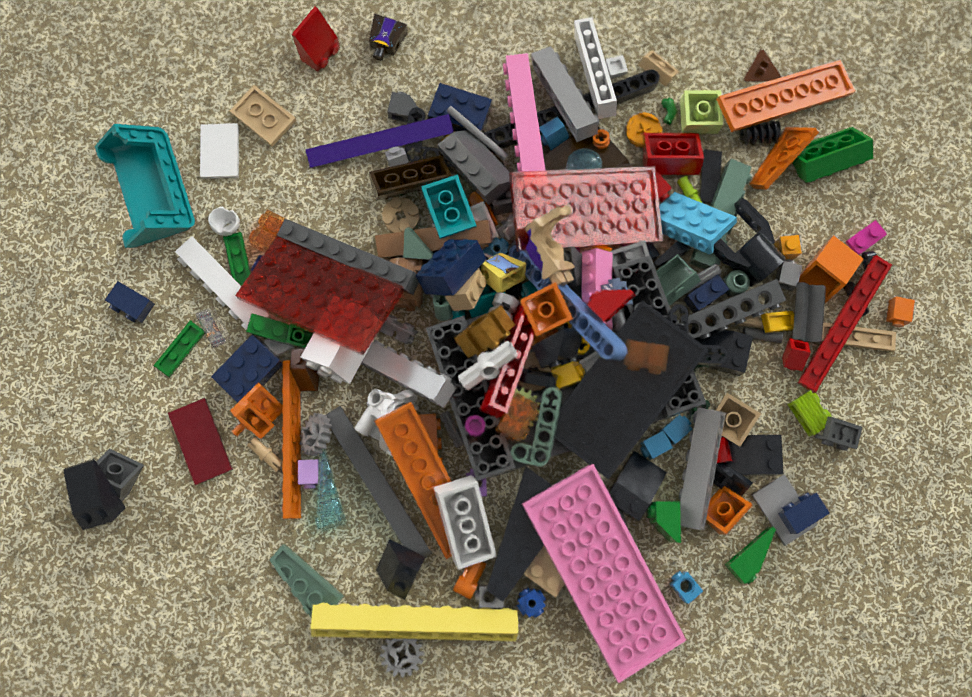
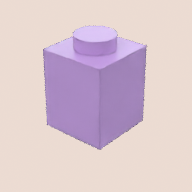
(308, 473)

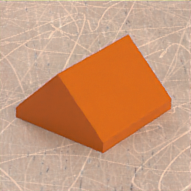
(546, 309)
(726, 510)

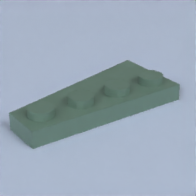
(304, 580)

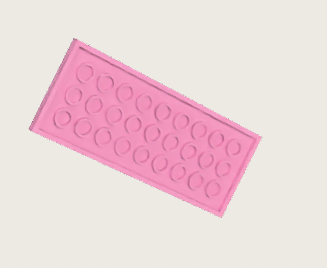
(604, 572)

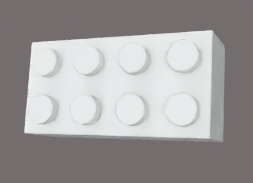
(465, 521)

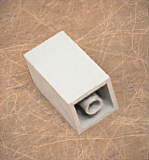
(332, 359)

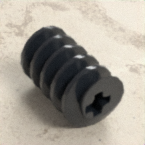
(761, 131)

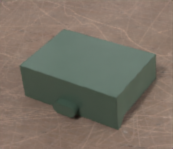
(677, 278)

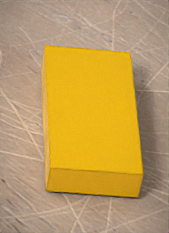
(778, 321)

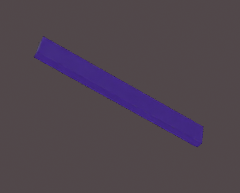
(379, 141)

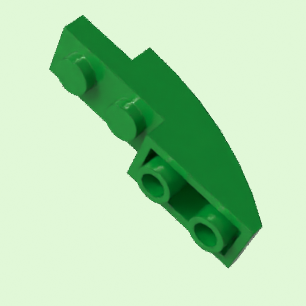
(278, 331)

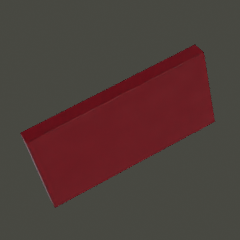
(200, 441)

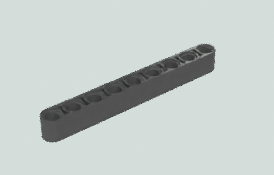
(376, 482)

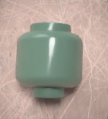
(737, 282)

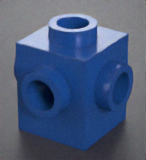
(526, 595)

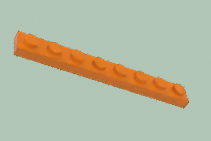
(291, 448)

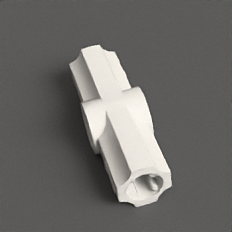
(488, 365)

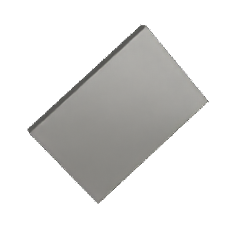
(771, 499)

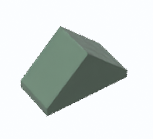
(414, 246)

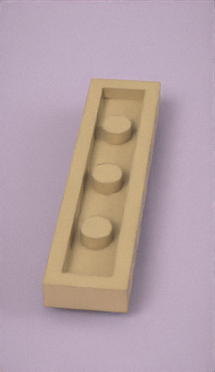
(868, 338)

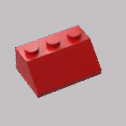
(673, 153)

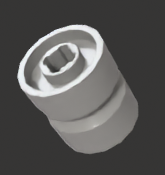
(508, 303)

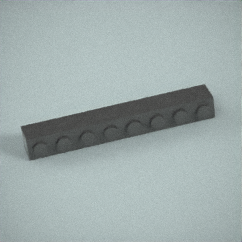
(348, 255)

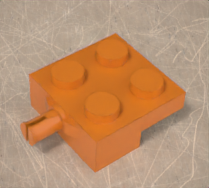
(256, 411)

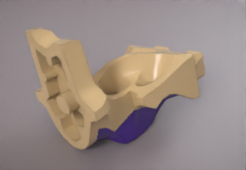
(545, 251)

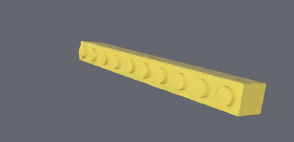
(414, 622)

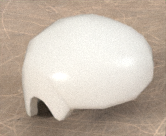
(220, 217)

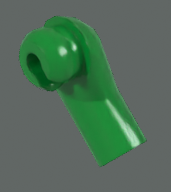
(670, 106)

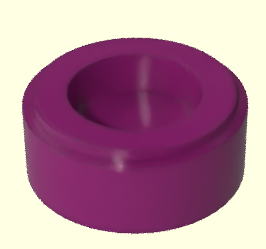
(475, 425)

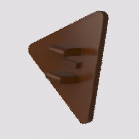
(762, 69)

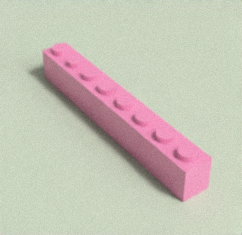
(523, 113)

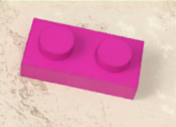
(866, 237)

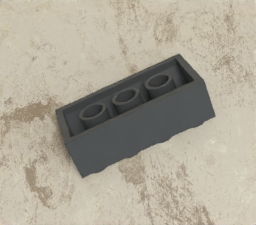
(475, 164)

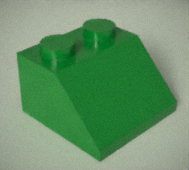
(666, 519)

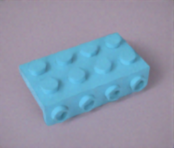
(694, 222)

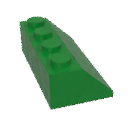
(833, 154)

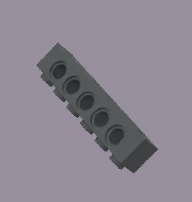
(770, 291)

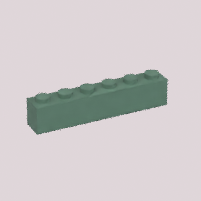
(728, 192)

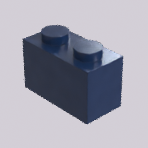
(706, 294)
(129, 301)
(803, 512)

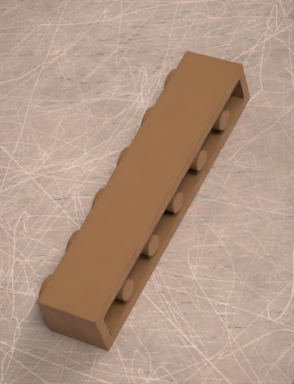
(393, 243)

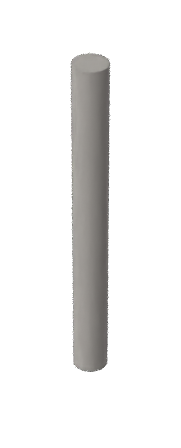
(476, 132)

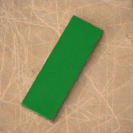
(237, 257)
(179, 349)

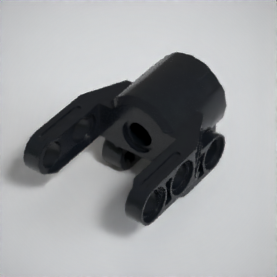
(759, 255)

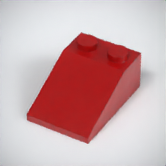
(315, 40)

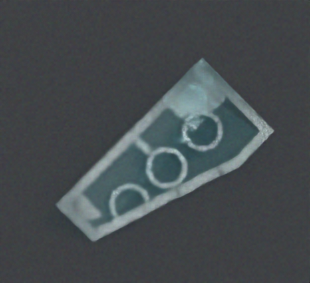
(329, 506)

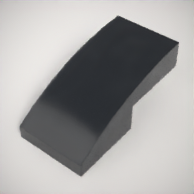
(731, 479)

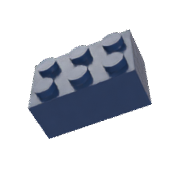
(470, 105)
(451, 267)
(246, 367)

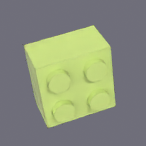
(700, 112)

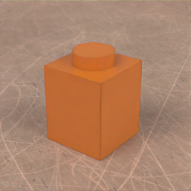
(900, 311)

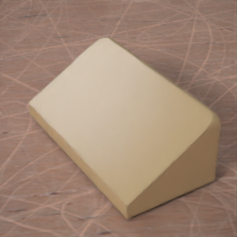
(655, 62)

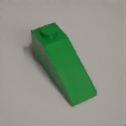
(751, 558)

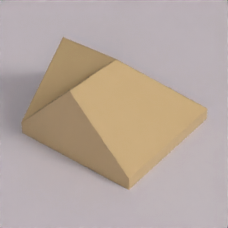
(738, 419)

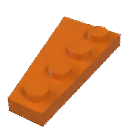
(789, 146)

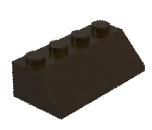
(407, 177)

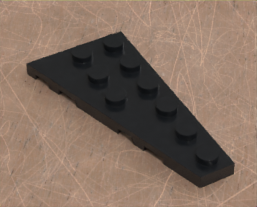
(519, 541)

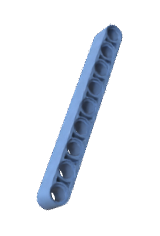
(584, 319)

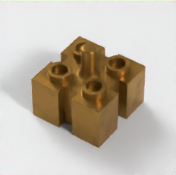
(485, 332)

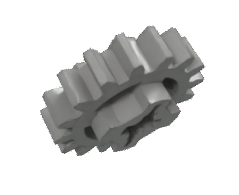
(315, 434)
(412, 658)

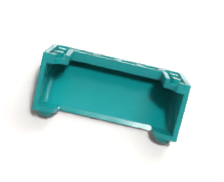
(148, 182)

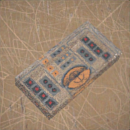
(213, 327)

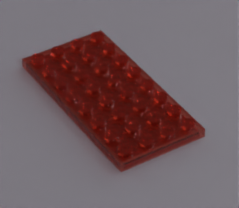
(605, 205)
(320, 294)

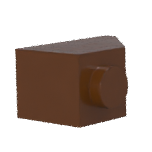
(305, 377)

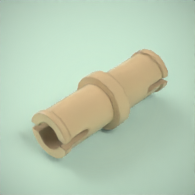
(265, 454)

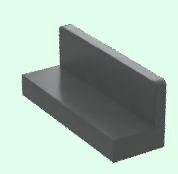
(809, 312)

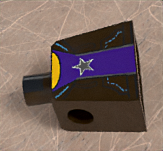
(386, 36)

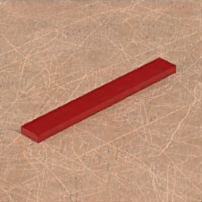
(844, 324)

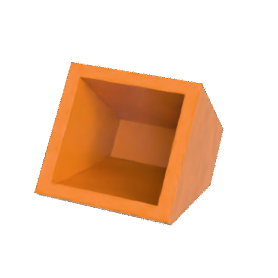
(831, 267)

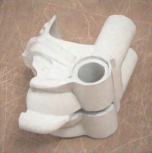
(380, 404)

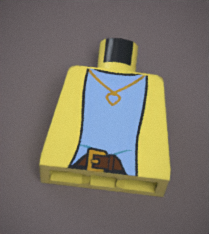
(503, 272)

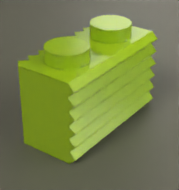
(809, 412)

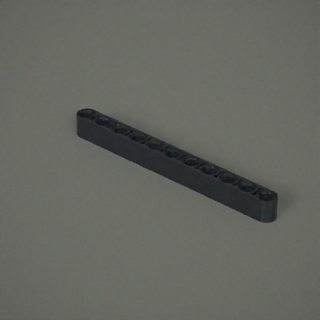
(622, 87)

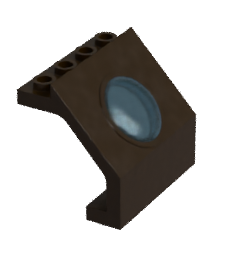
(584, 155)

